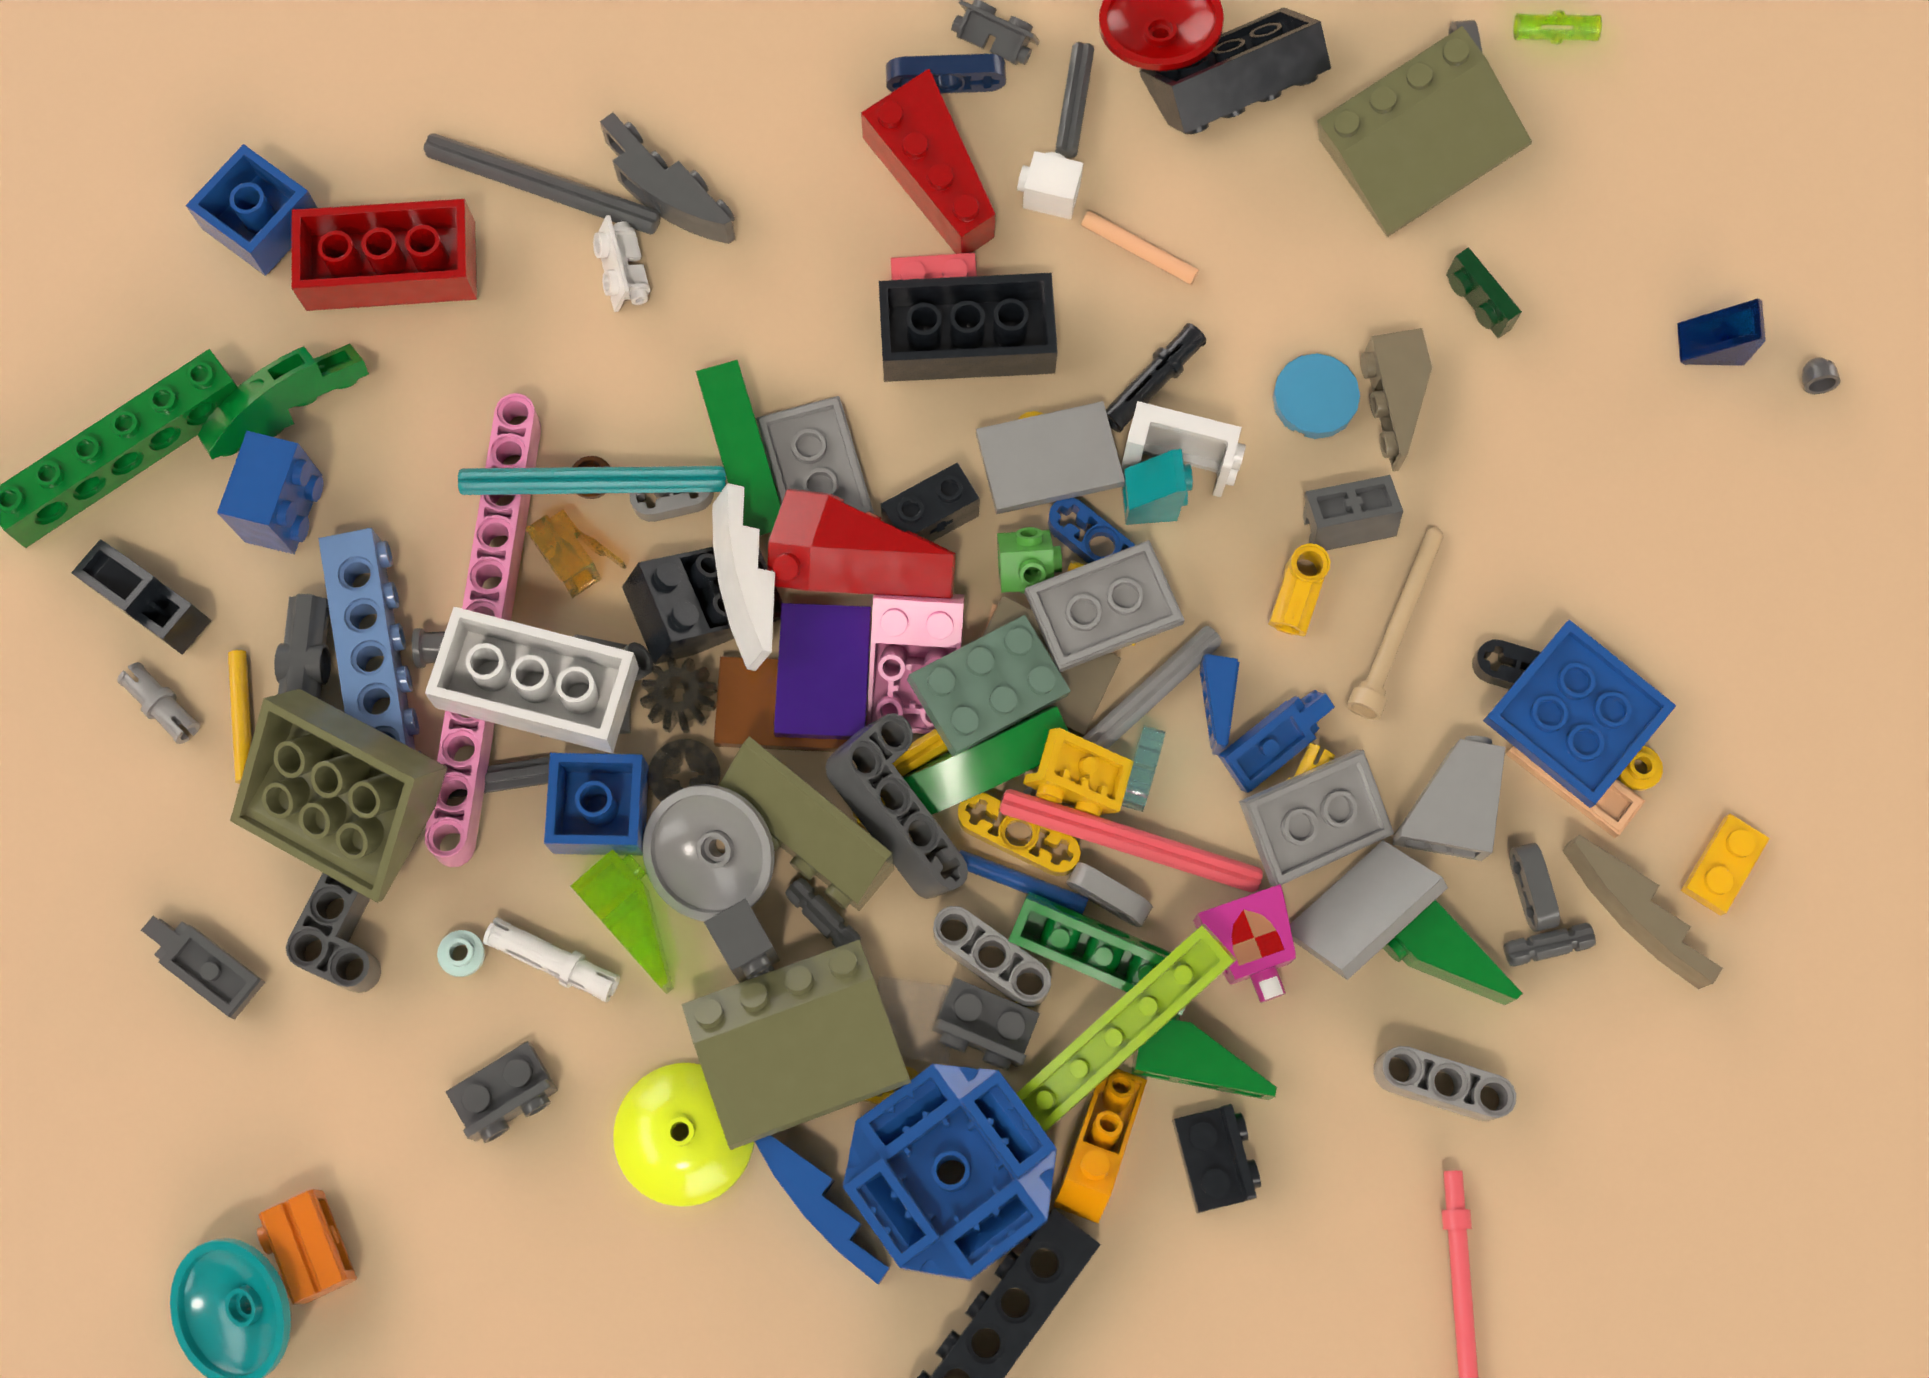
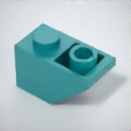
(1156, 489)

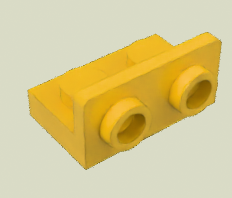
(1080, 774)

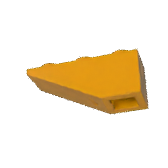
(1100, 1146)

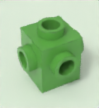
(1026, 558)

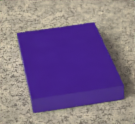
(822, 671)

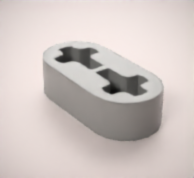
(669, 506)
(1109, 894)

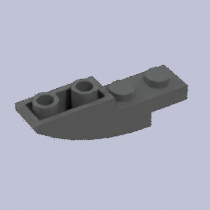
(671, 191)

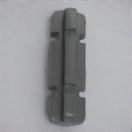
(820, 913)
(1549, 944)

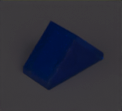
(1723, 336)

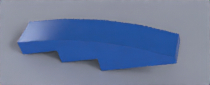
(807, 1189)

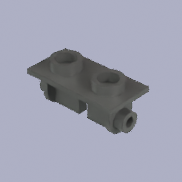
(1010, 35)

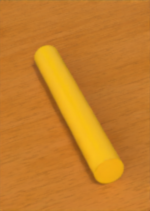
(239, 710)

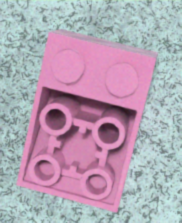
(904, 639)

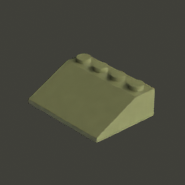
(1423, 131)
(335, 791)
(795, 1044)

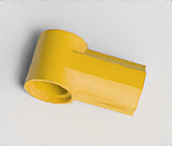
(1299, 592)

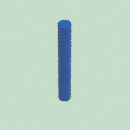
(1023, 882)

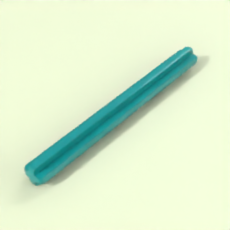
(591, 480)

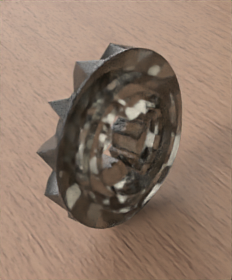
(669, 762)

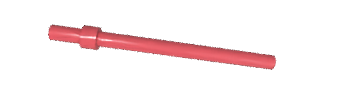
(1457, 1221)

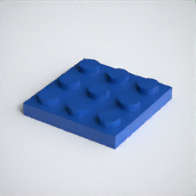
(1579, 713)

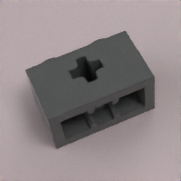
(742, 941)

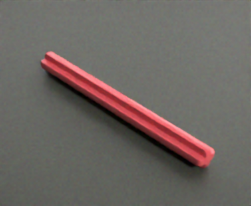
(1131, 840)

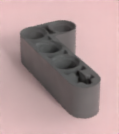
(929, 862)
(334, 937)

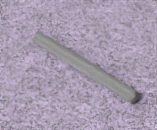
(1152, 690)

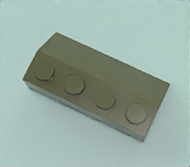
(810, 827)

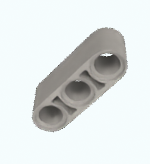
(980, 936)
(1466, 1079)

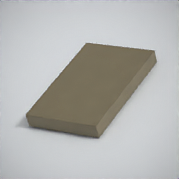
(1085, 681)

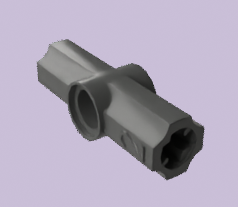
(304, 657)

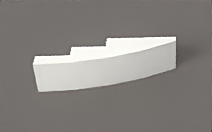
(743, 586)

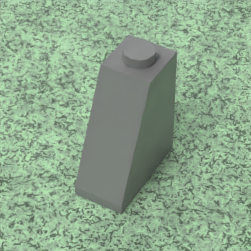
(1458, 804)

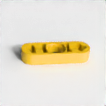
(1043, 861)

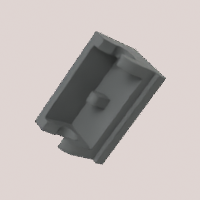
(1353, 513)

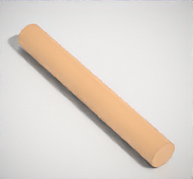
(1140, 247)

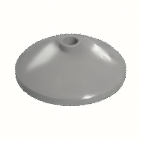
(684, 856)

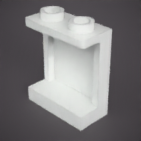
(1203, 441)

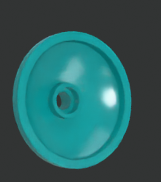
(230, 1310)

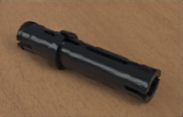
(1166, 364)

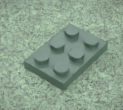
(988, 685)

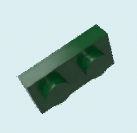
(1481, 290)

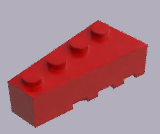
(929, 160)

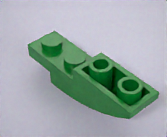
(266, 396)

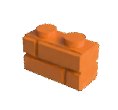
(306, 1246)

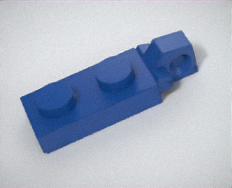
(1275, 739)

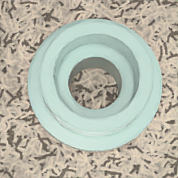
(470, 963)

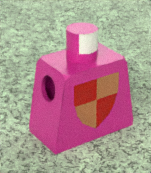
(1257, 935)

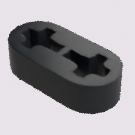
(1509, 654)

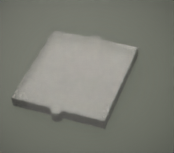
(912, 1014)

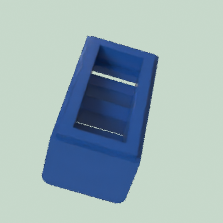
(1218, 687)

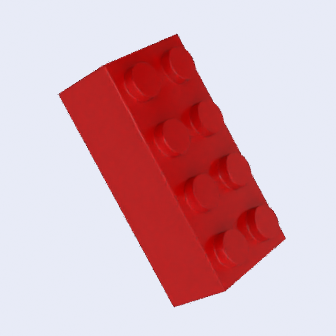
(384, 254)

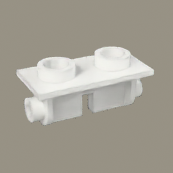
(615, 247)

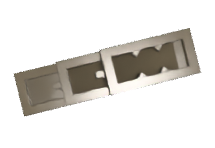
(1628, 900)

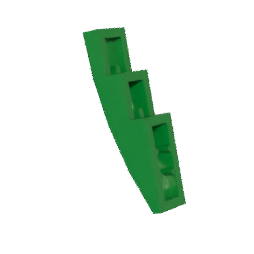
(740, 443)
(986, 765)

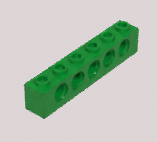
(113, 450)

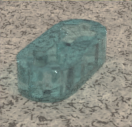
(1143, 768)

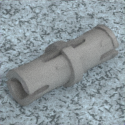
(158, 703)

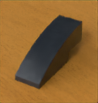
(141, 596)

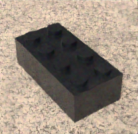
(968, 327)

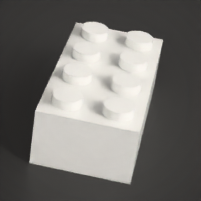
(532, 679)

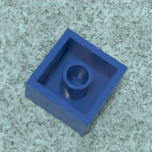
(250, 208)
(271, 493)
(596, 803)

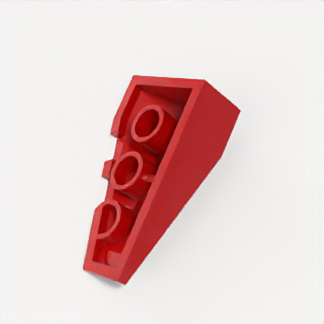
(842, 550)

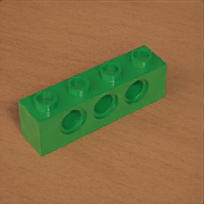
(1084, 943)

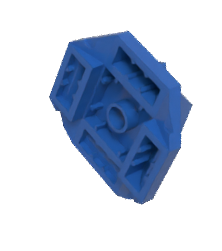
(939, 1119)

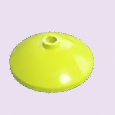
(669, 1169)

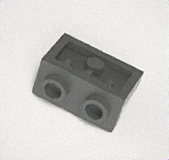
(986, 1024)
(502, 1092)

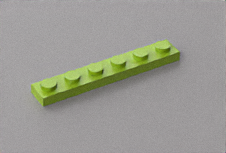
(1125, 1027)

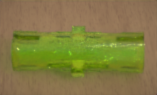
(1584, 27)

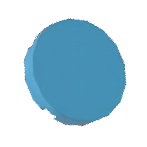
(1316, 396)

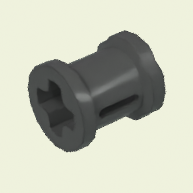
(425, 646)

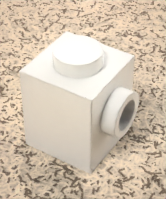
(1051, 184)

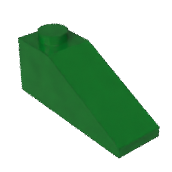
(1444, 950)
(1192, 1058)

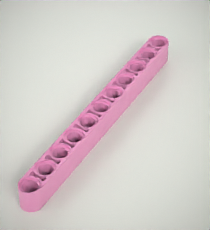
(495, 602)

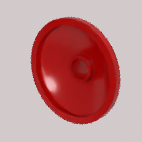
(1161, 32)

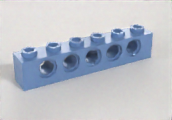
(343, 560)

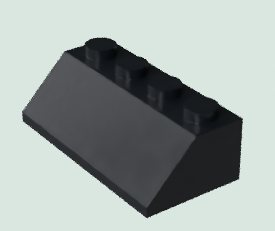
(1241, 69)

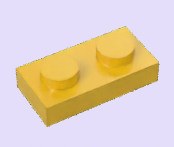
(1725, 864)

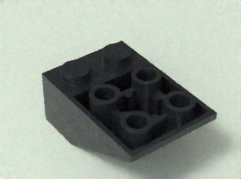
(681, 604)

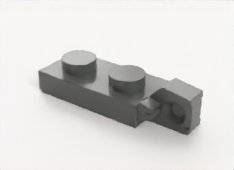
(204, 966)

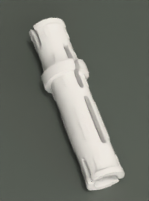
(566, 966)

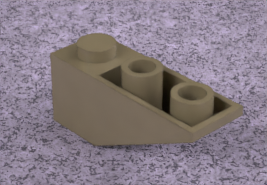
(1399, 377)

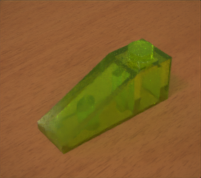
(625, 907)

